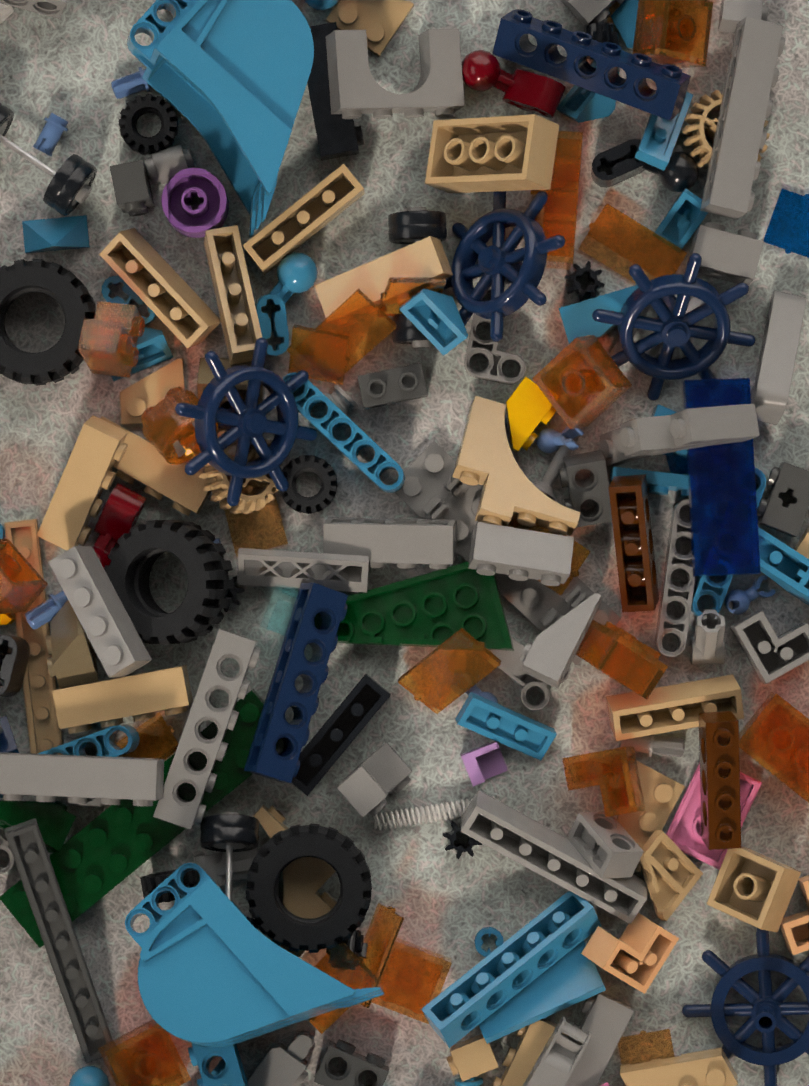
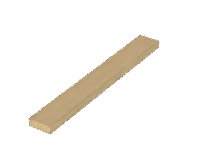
(37, 683)

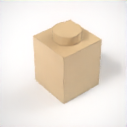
(472, 1058)

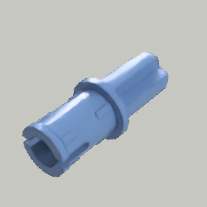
(130, 84)
(46, 611)

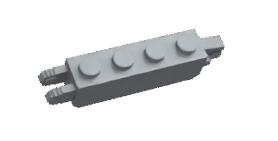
(283, 1064)

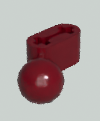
(522, 89)
(117, 518)

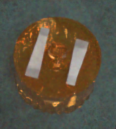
(169, 432)

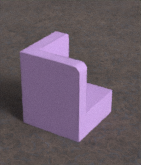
(484, 762)

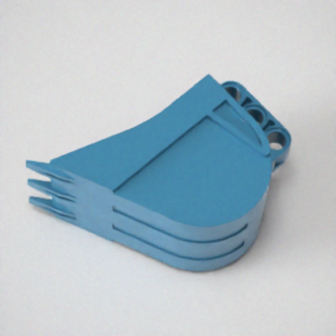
(236, 78)
(217, 975)

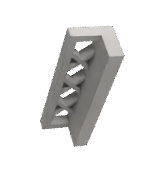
(292, 568)

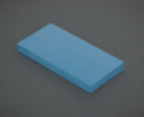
(556, 989)

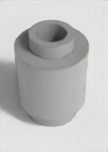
(167, 163)

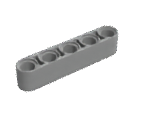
(672, 593)

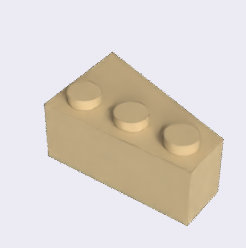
(690, 1069)

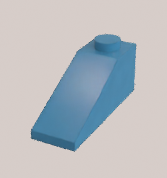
(578, 317)
(784, 566)

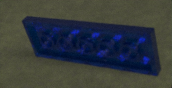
(722, 489)

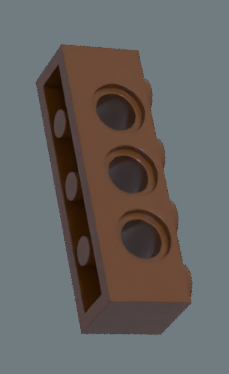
(633, 543)
(720, 780)

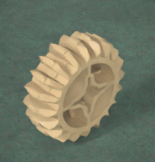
(700, 126)
(219, 485)

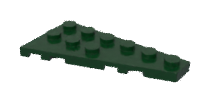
(427, 611)

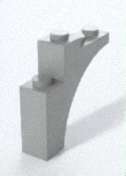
(678, 432)

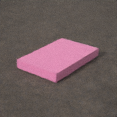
(686, 823)

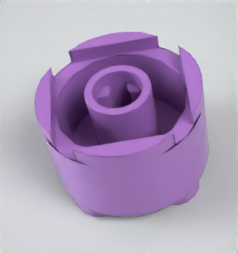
(180, 192)

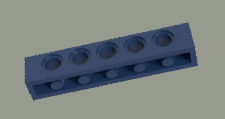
(514, 45)
(282, 693)

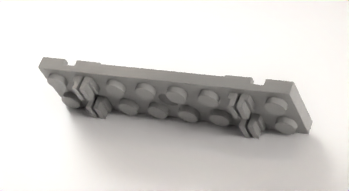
(438, 495)

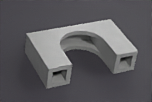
(357, 93)

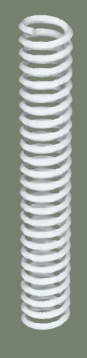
(406, 819)

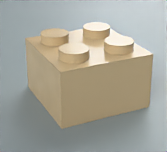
(753, 888)

